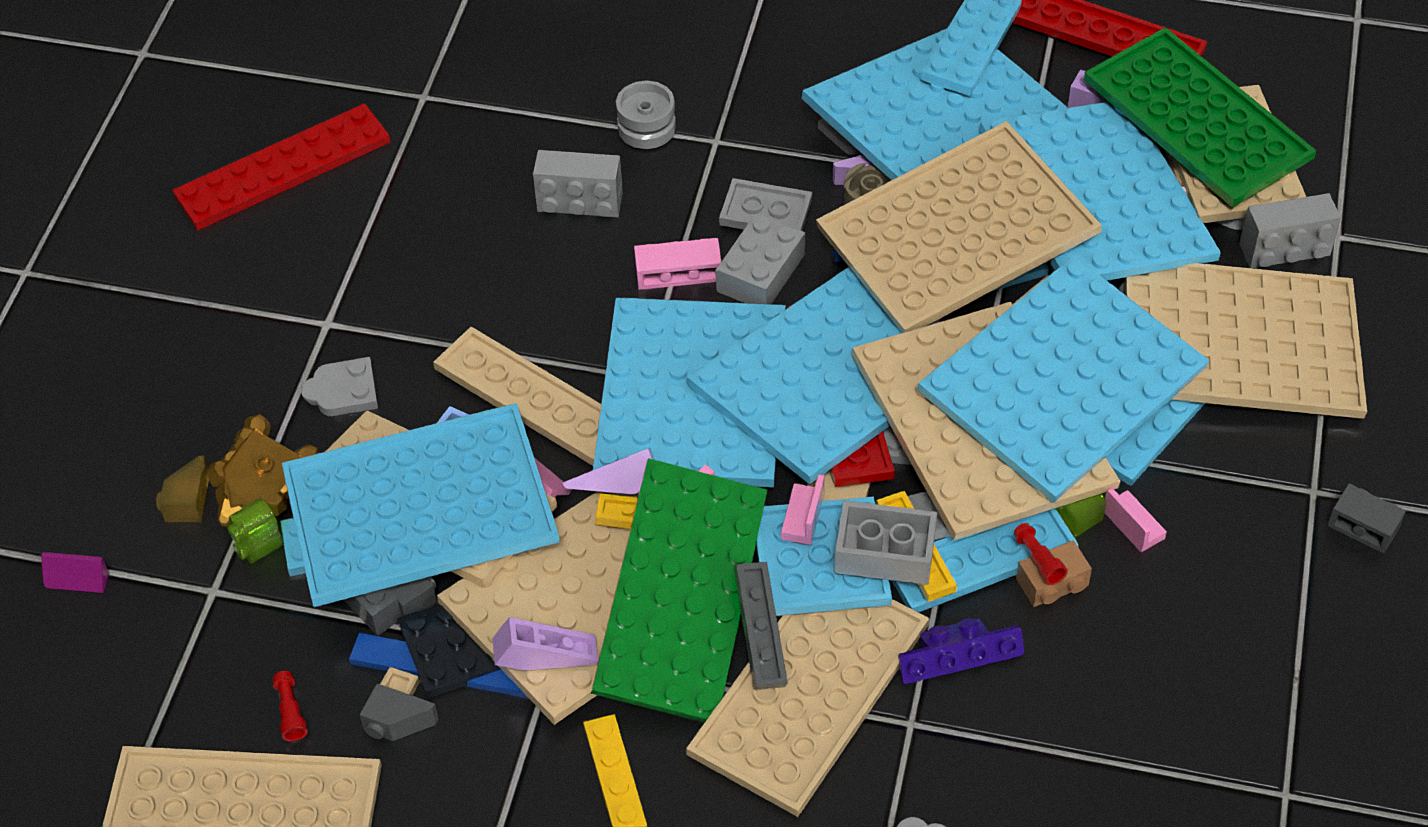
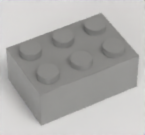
(578, 183)
(1289, 230)
(760, 261)
(885, 542)

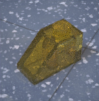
(185, 493)

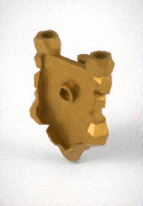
(253, 470)

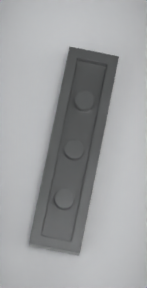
(760, 625)

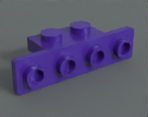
(959, 648)

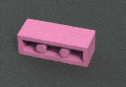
(677, 263)

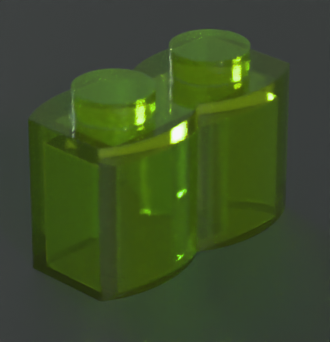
(254, 531)

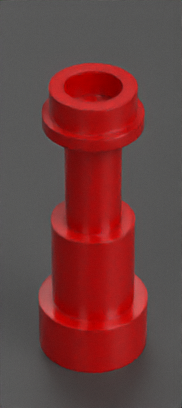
(1051, 568)
(293, 725)

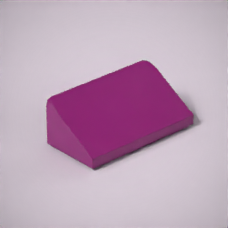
(74, 572)

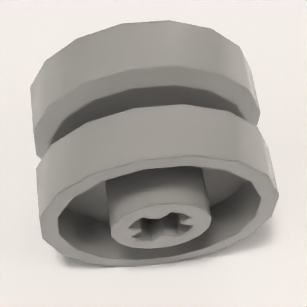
(645, 114)

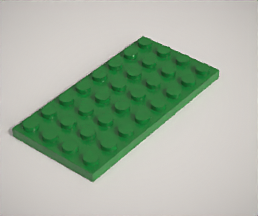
(1199, 116)
(678, 592)

